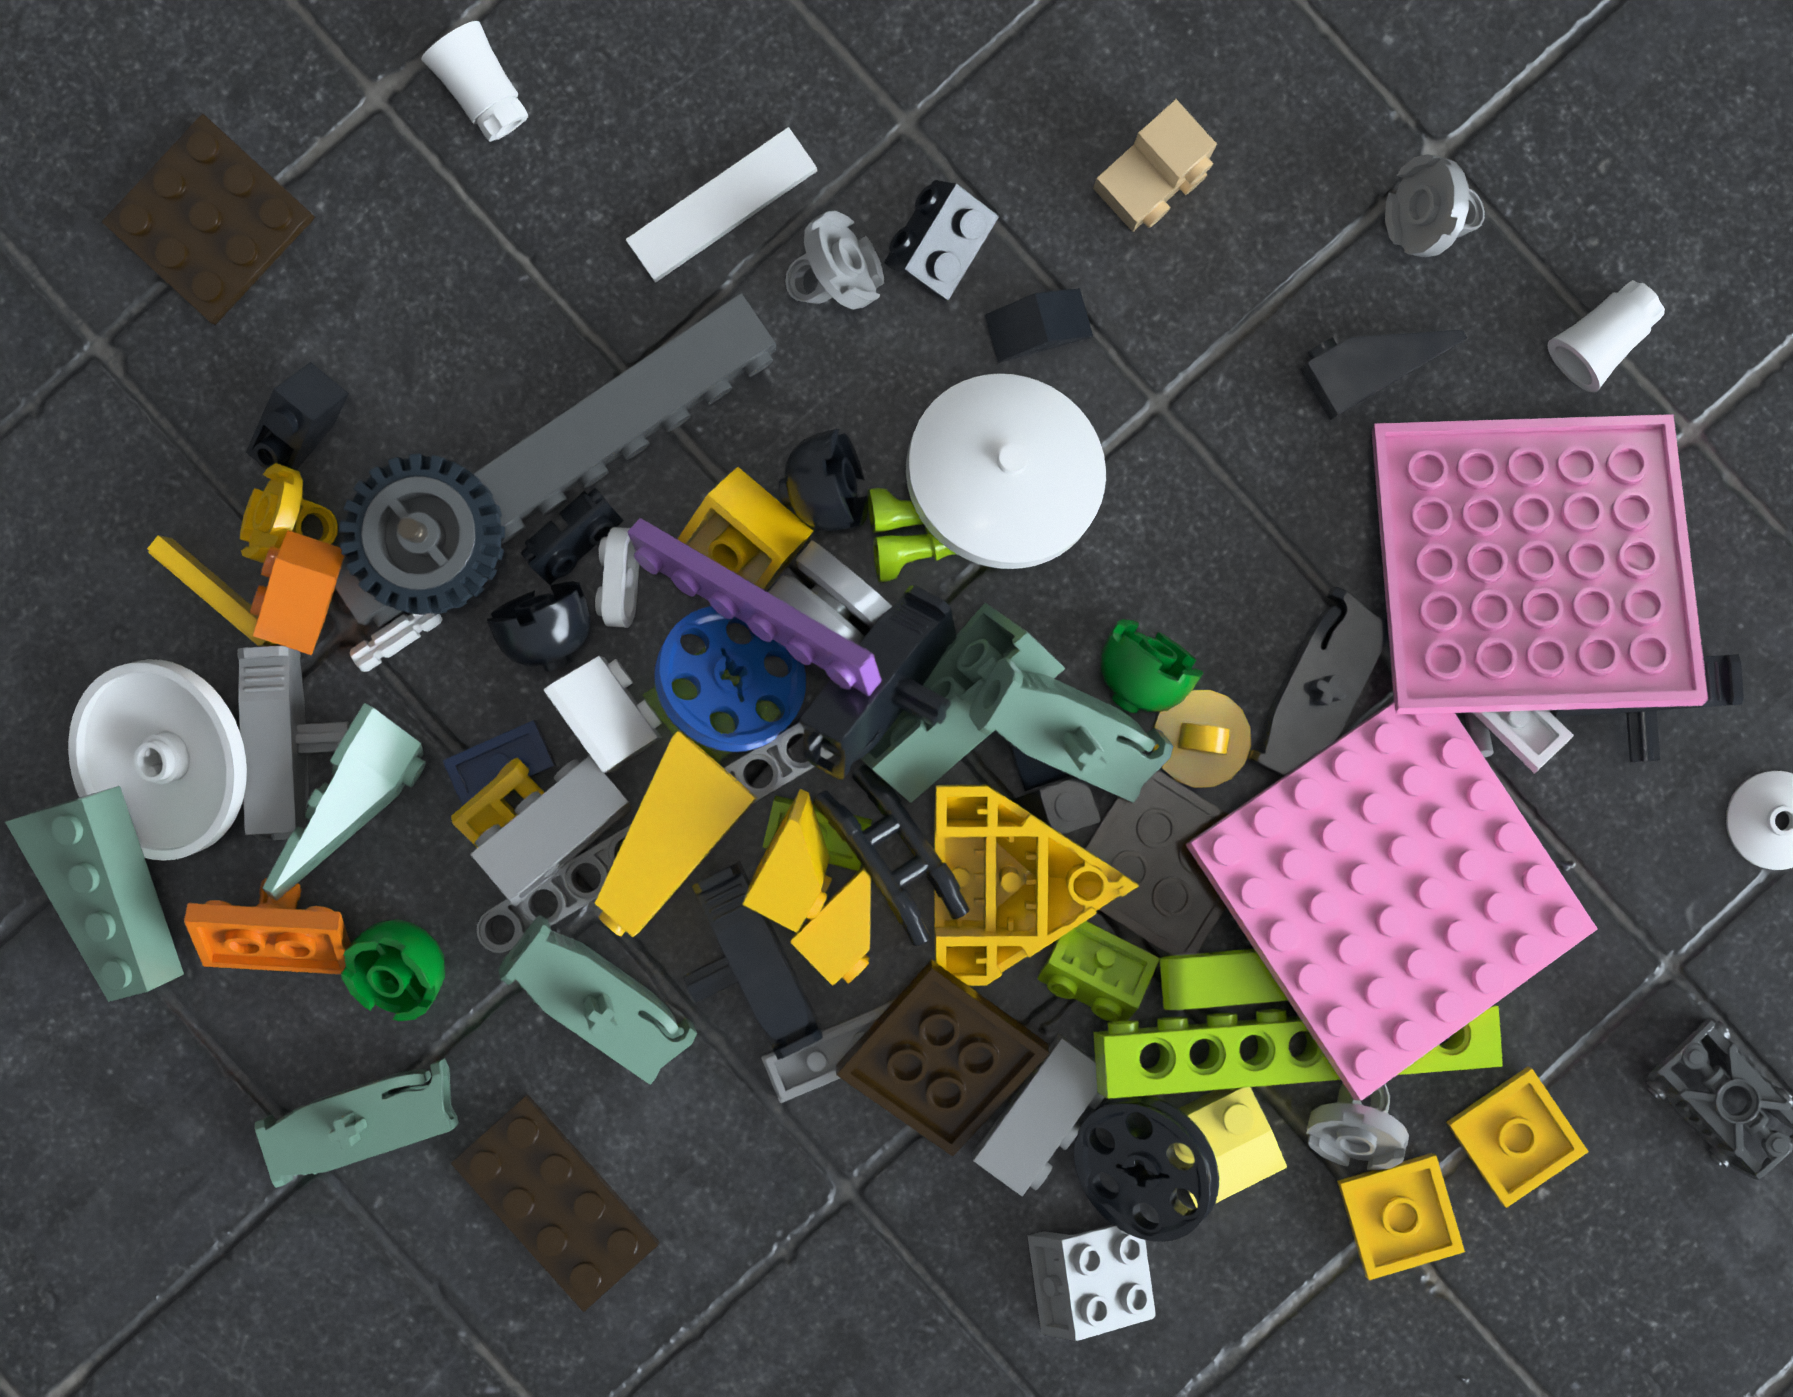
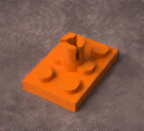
(268, 935)

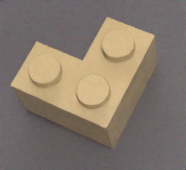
(1165, 158)

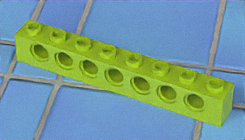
(1122, 1075)

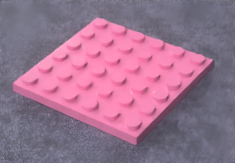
(1537, 565)
(1391, 891)

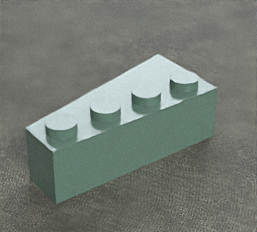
(918, 754)
(101, 890)

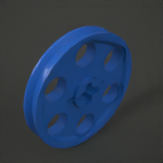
(720, 695)

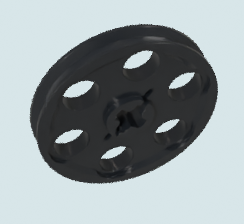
(1159, 1157)

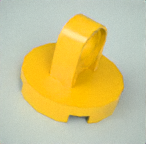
(278, 510)
(1207, 739)

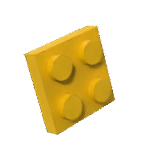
(1517, 1137)
(1401, 1216)

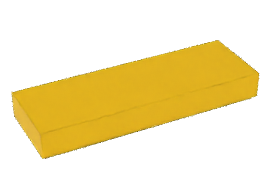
(206, 585)

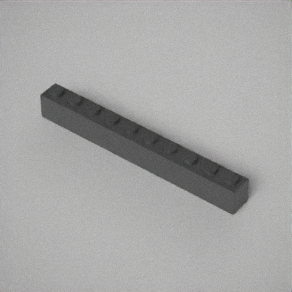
(609, 425)

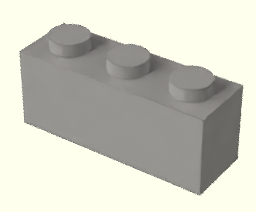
(550, 829)
(1040, 1118)

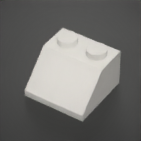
(605, 713)

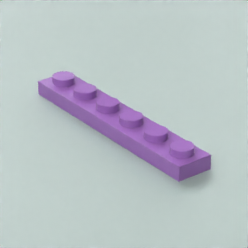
(764, 613)

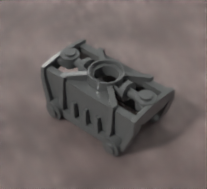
(1705, 1109)

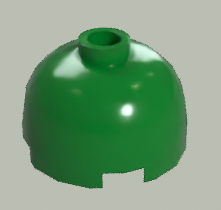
(1146, 670)
(394, 968)

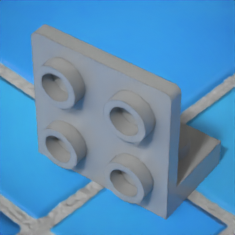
(1090, 1282)

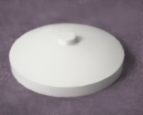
(1005, 471)
(168, 749)

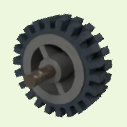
(422, 534)

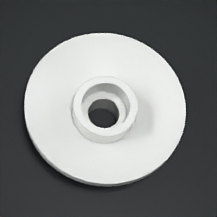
(1752, 820)

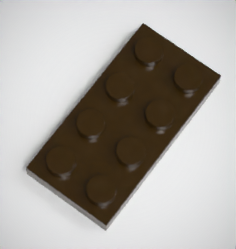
(555, 1203)

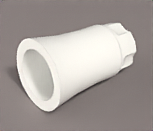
(476, 80)
(1606, 335)

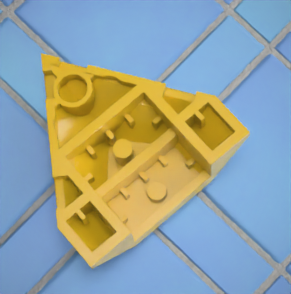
(1017, 879)

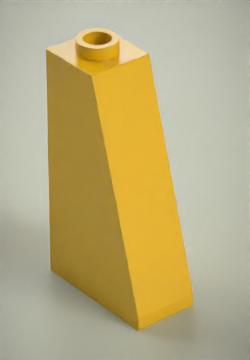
(675, 828)

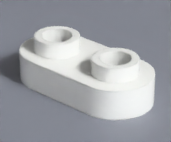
(618, 595)

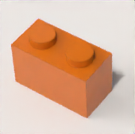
(297, 593)

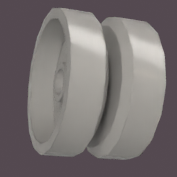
(834, 596)

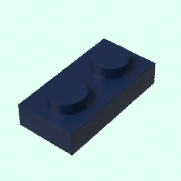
(481, 764)

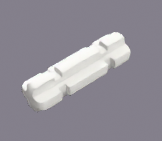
(392, 639)

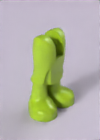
(895, 551)

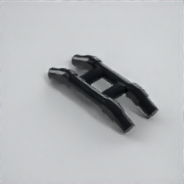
(893, 883)

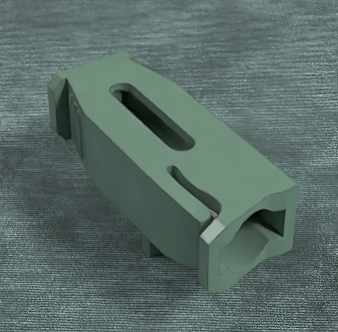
(1069, 730)
(596, 1000)
(357, 1123)

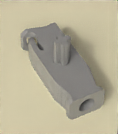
(277, 741)

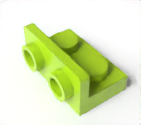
(1099, 971)

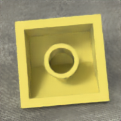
(1238, 1136)

